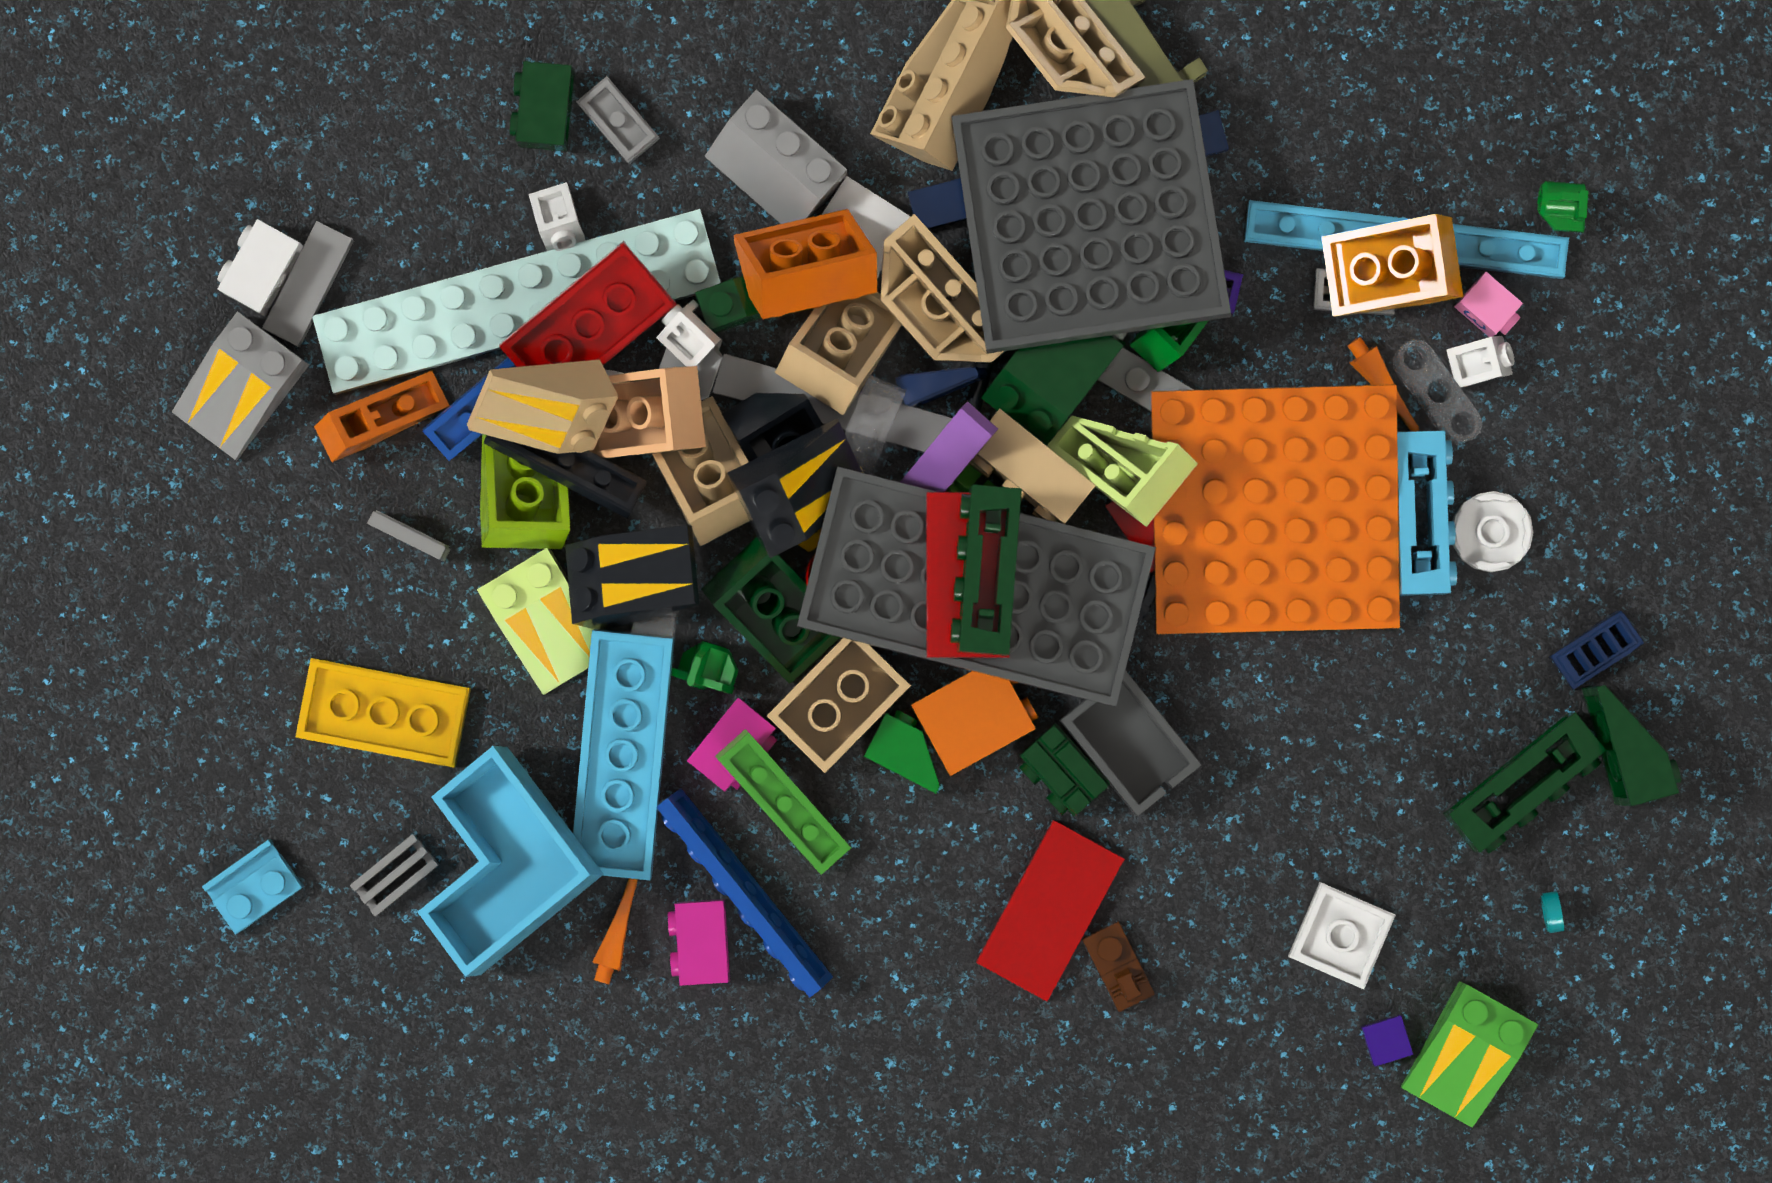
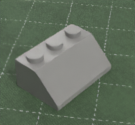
(775, 161)

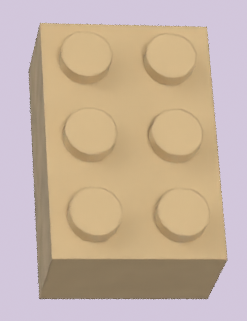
(1029, 464)
(838, 702)

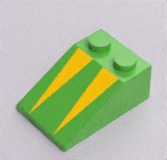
(1468, 1054)

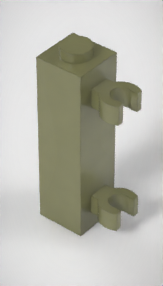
(1140, 45)

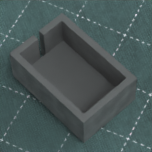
(1131, 746)

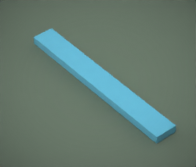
(1475, 246)

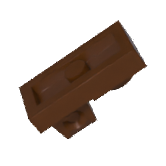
(1118, 966)

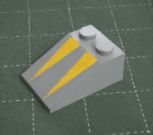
(238, 385)

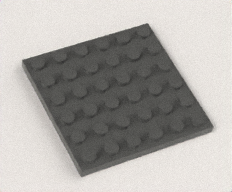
(1090, 216)

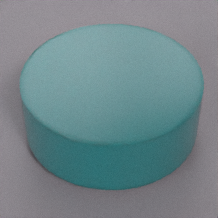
(1552, 912)

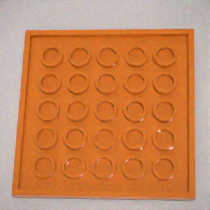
(1283, 512)

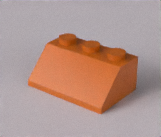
(806, 263)

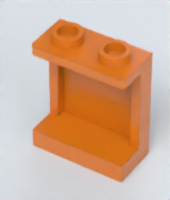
(973, 718)

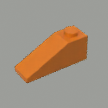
(380, 416)

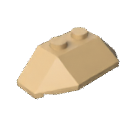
(1072, 47)
(932, 295)

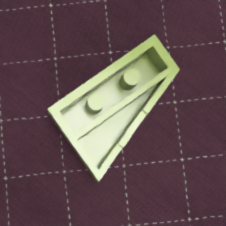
(1124, 466)

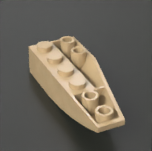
(945, 78)

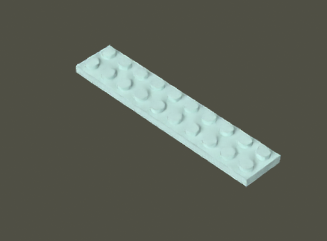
(484, 307)

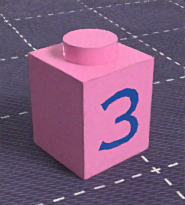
(1490, 306)

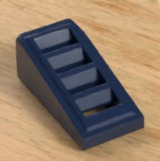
(935, 384)
(1625, 628)

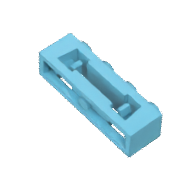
(1441, 532)

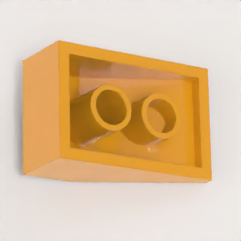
(1392, 265)

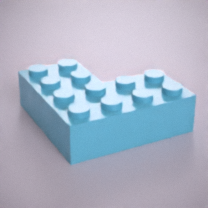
(524, 869)

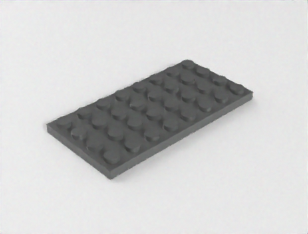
(1071, 599)

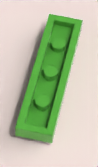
(783, 801)

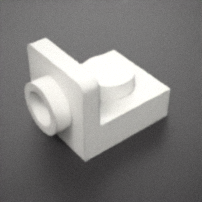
(556, 217)
(687, 335)
(1481, 361)

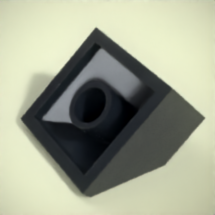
(770, 421)

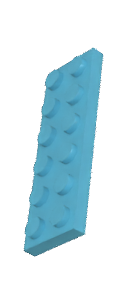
(623, 750)

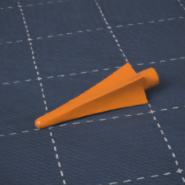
(1373, 369)
(611, 949)

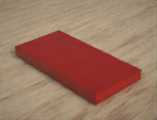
(593, 314)
(942, 533)
(1049, 910)

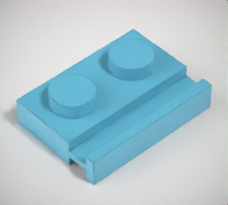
(253, 886)

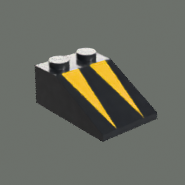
(791, 486)
(631, 576)

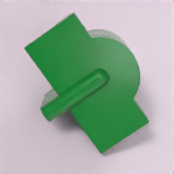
(1563, 205)
(708, 667)

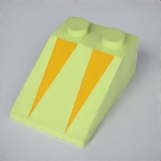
(536, 619)

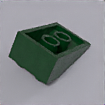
(1049, 381)
(764, 604)
(1633, 759)

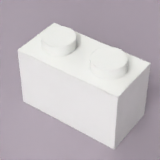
(259, 267)

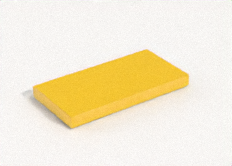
(383, 712)

